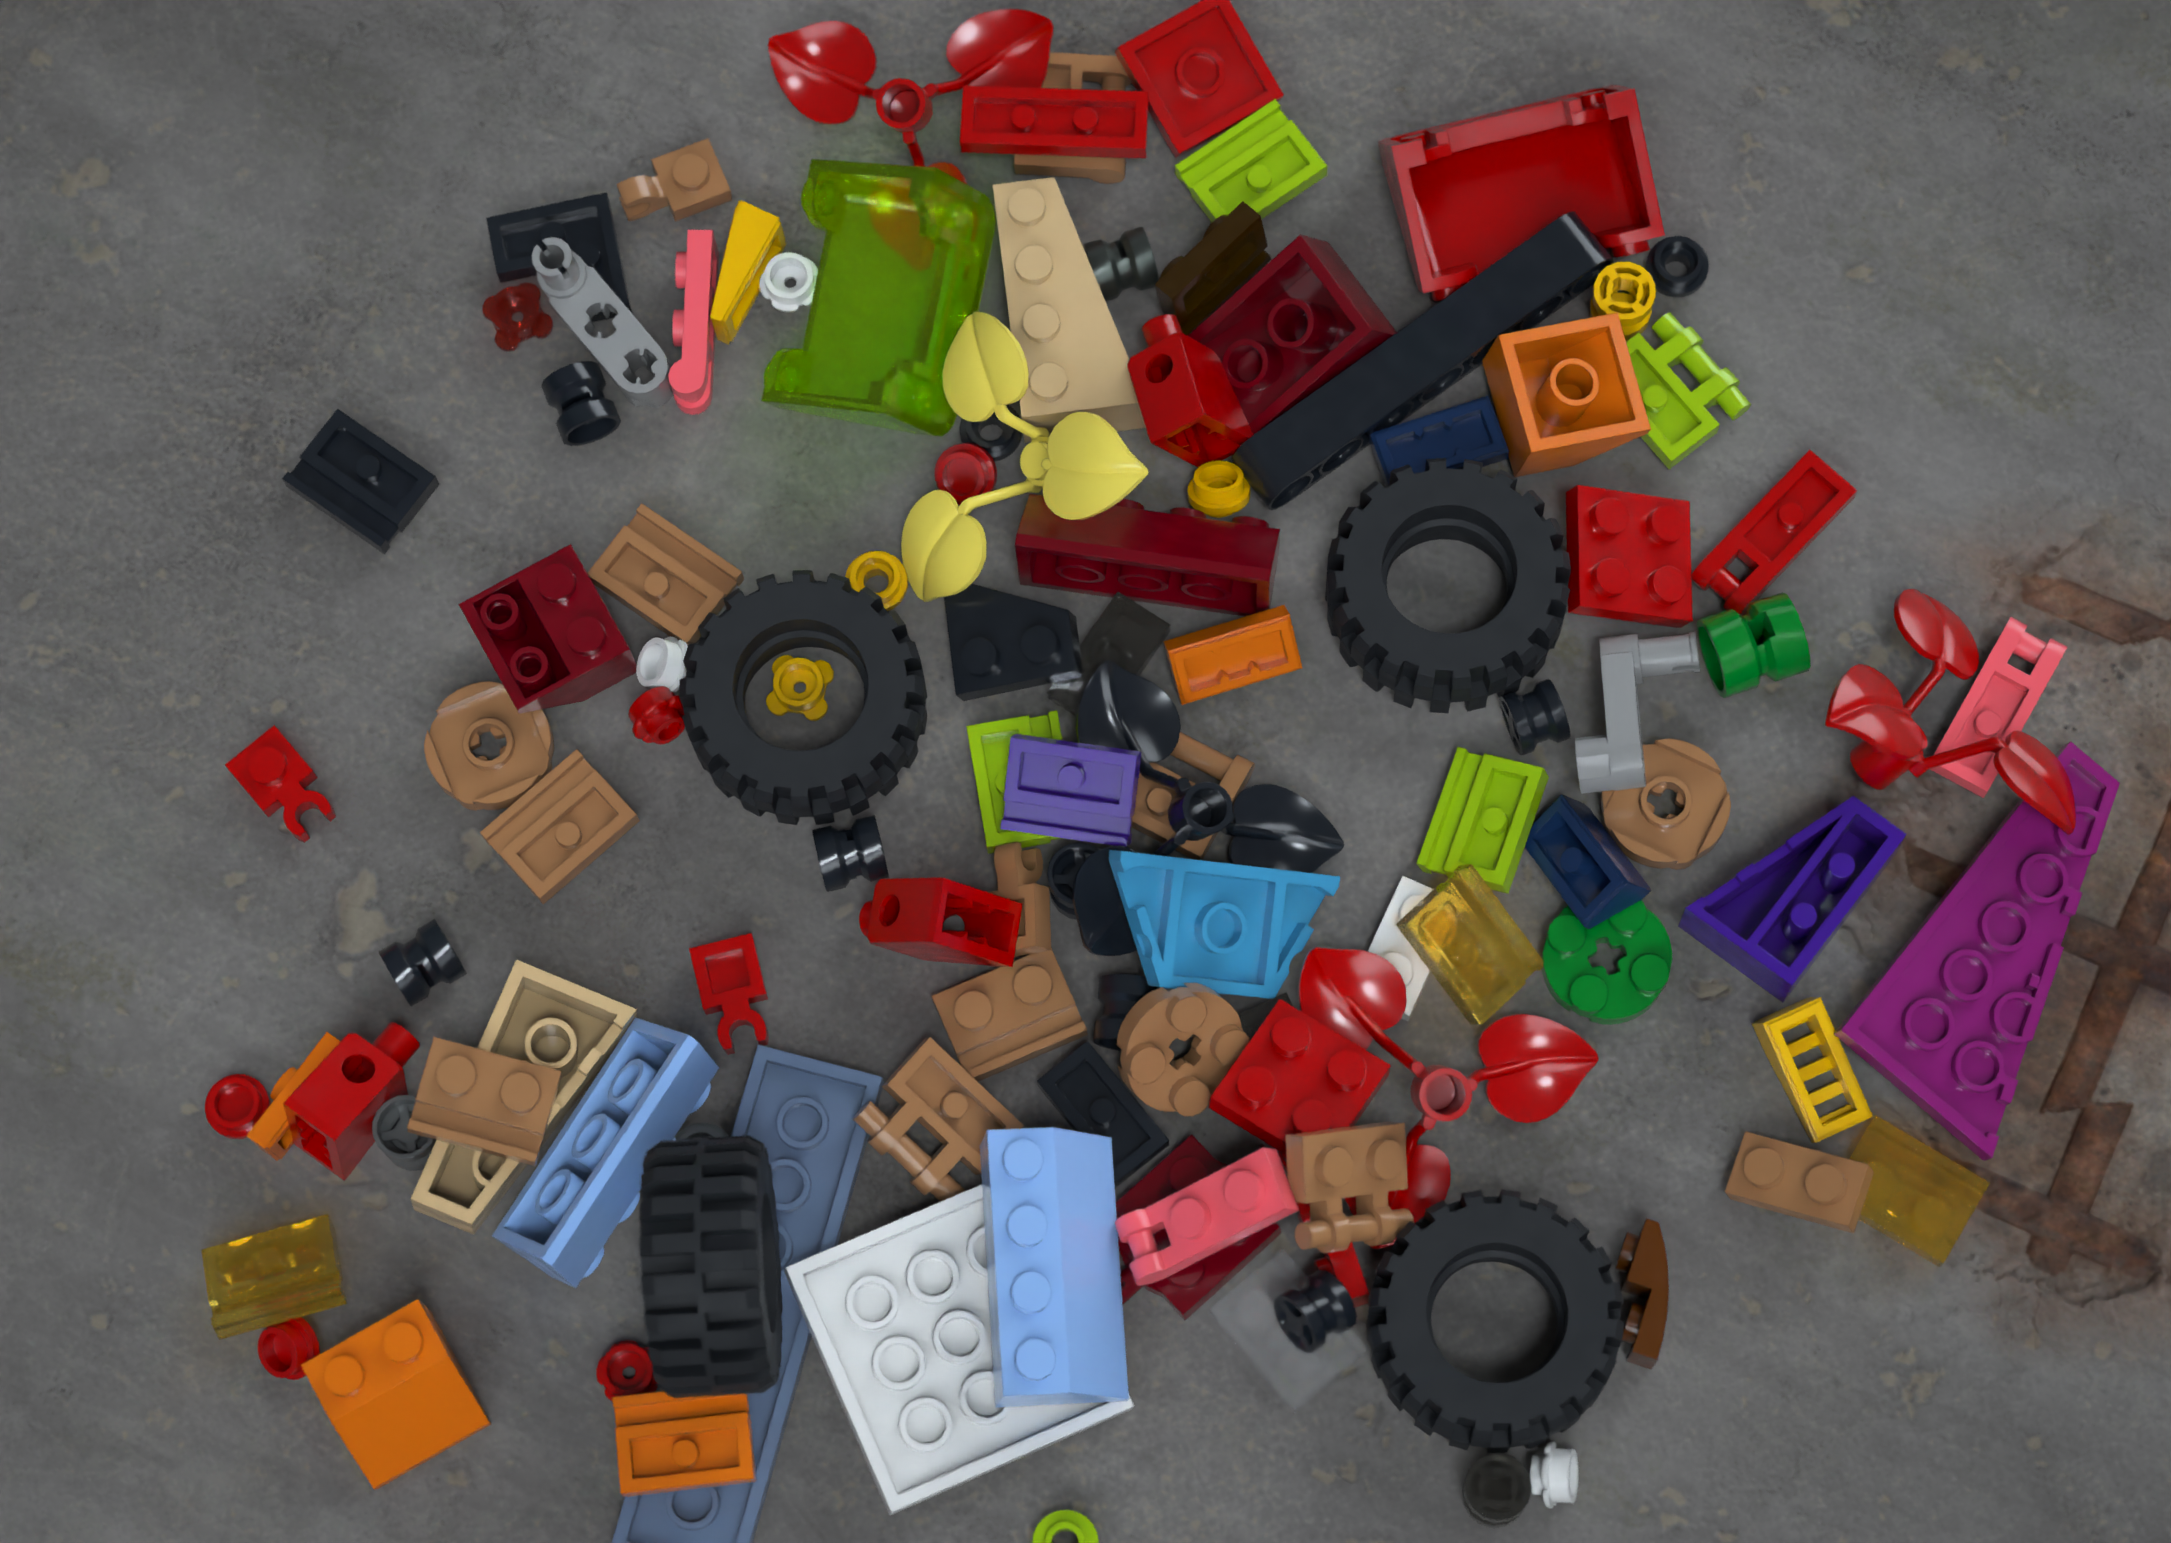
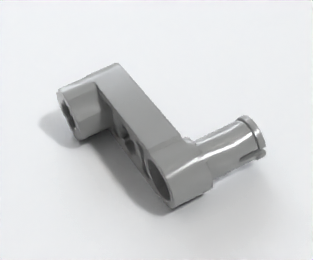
(580, 296)
(1618, 758)

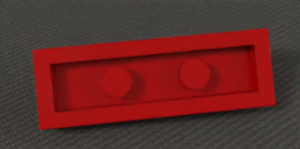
(1054, 121)

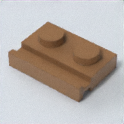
(664, 575)
(560, 826)
(1010, 1015)
(484, 1101)

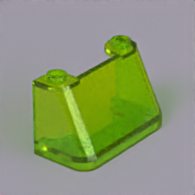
(888, 297)

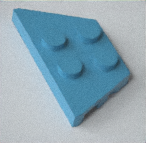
(1217, 920)

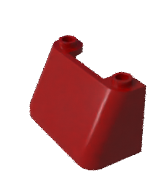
(1500, 177)

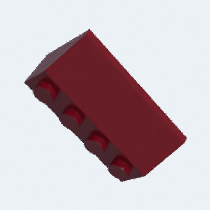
(1151, 556)

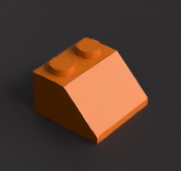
(1564, 393)
(396, 1394)

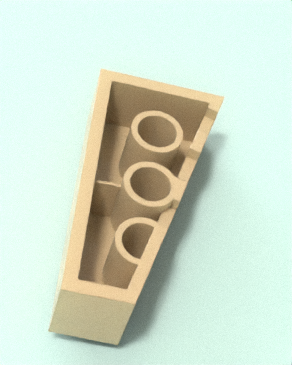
(1059, 313)
(540, 1023)

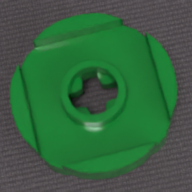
(1590, 989)

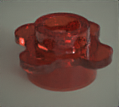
(505, 304)

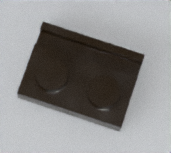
(1214, 269)

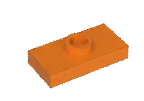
(1233, 654)
(272, 1129)

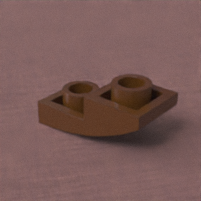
(1646, 1277)

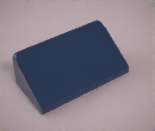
(1584, 862)

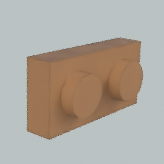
(1799, 1182)

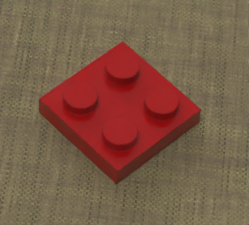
(1199, 73)
(1629, 556)
(1297, 1079)

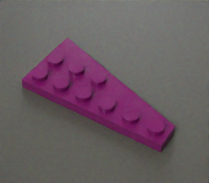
(1976, 973)

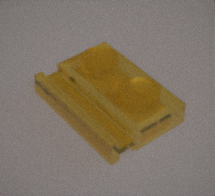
(1470, 944)
(1915, 1191)
(273, 1276)

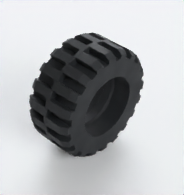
(1460, 508)
(790, 618)
(1513, 1234)
(711, 1266)

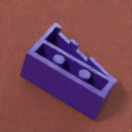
(1794, 900)

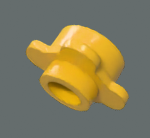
(788, 673)

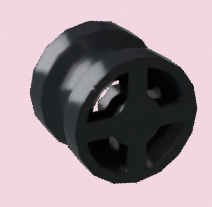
(1535, 717)
(1315, 1311)

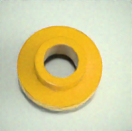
(1218, 489)
(880, 564)

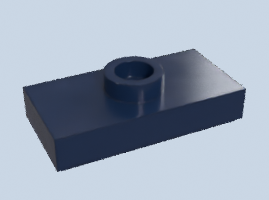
(1453, 433)

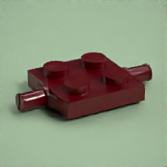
(1200, 1281)

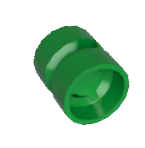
(1757, 644)

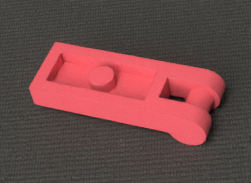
(692, 327)
(1998, 703)
(1207, 1215)

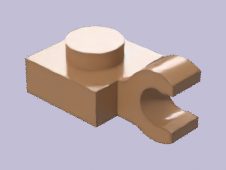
(683, 180)
(1016, 881)

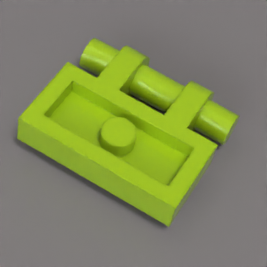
(1675, 413)

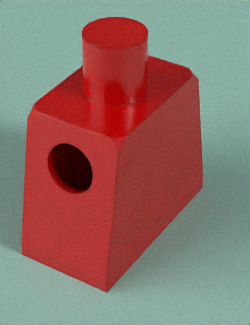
(1186, 395)
(911, 913)
(337, 1102)

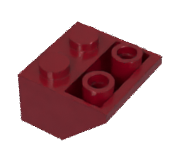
(549, 634)

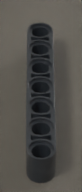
(1420, 360)

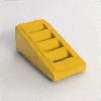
(751, 244)
(1780, 1055)

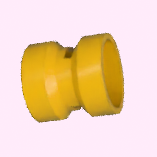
(1632, 308)

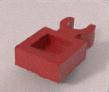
(276, 778)
(729, 982)

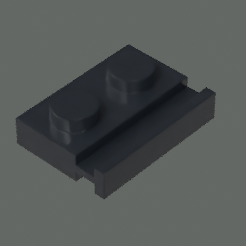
(361, 481)

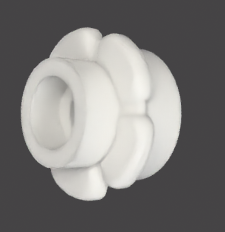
(785, 267)
(662, 663)
(1555, 1475)

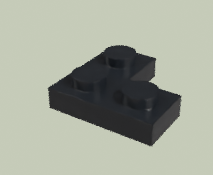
(581, 222)
(1101, 1105)

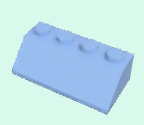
(597, 1159)
(1053, 1267)

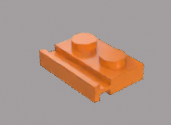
(682, 1442)

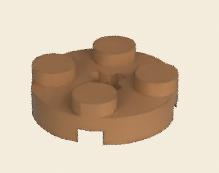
(456, 733)
(1676, 839)
(1152, 1027)

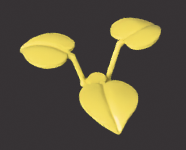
(1078, 466)

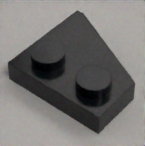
(1008, 642)

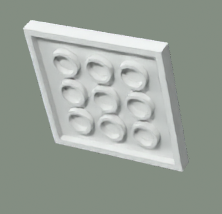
(912, 1353)

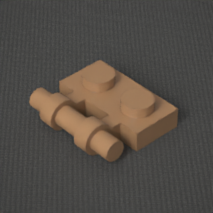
(948, 1105)
(1344, 1164)

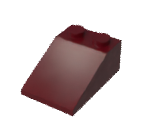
(1292, 329)

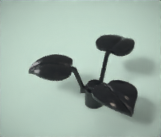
(1269, 826)

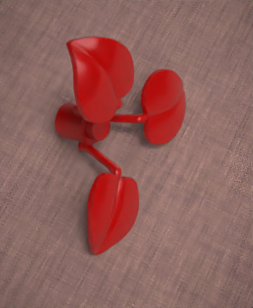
(832, 61)
(1894, 743)
(1526, 1058)

